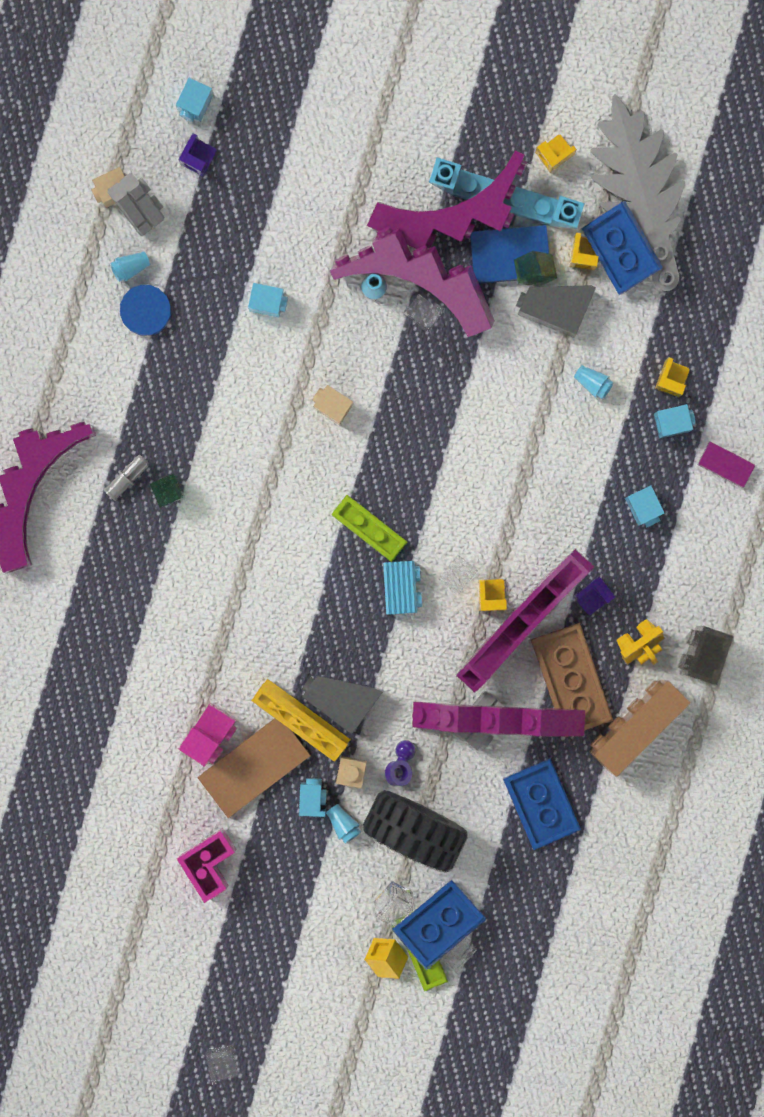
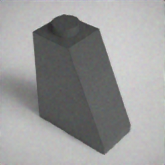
(556, 306)
(341, 700)

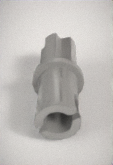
(126, 477)

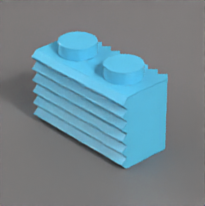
(400, 587)

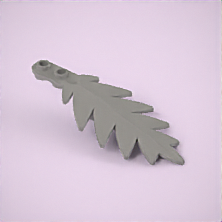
(641, 182)

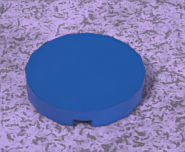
(145, 310)

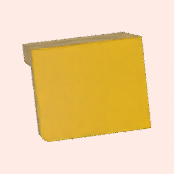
(555, 152)
(583, 254)
(672, 378)
(492, 595)
(386, 958)

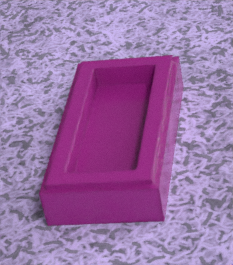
(726, 464)

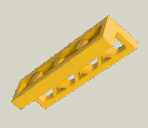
(300, 720)

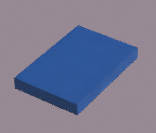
(622, 248)
(495, 251)
(541, 804)
(439, 924)

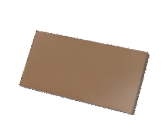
(571, 674)
(253, 766)

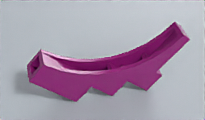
(455, 220)
(425, 268)
(21, 484)
(524, 620)
(498, 719)

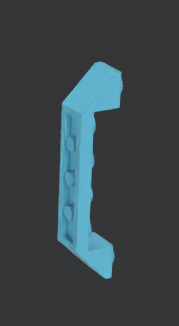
(524, 203)

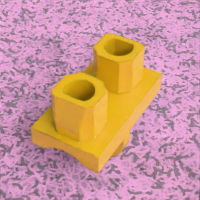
(650, 637)

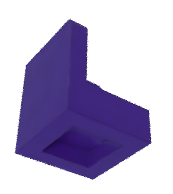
(197, 155)
(594, 596)

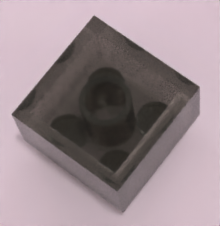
(705, 654)

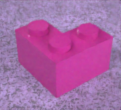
(207, 735)
(201, 861)

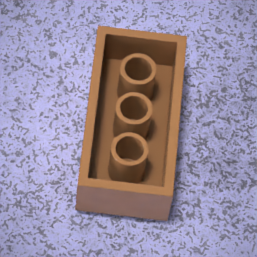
(639, 726)

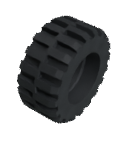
(415, 831)

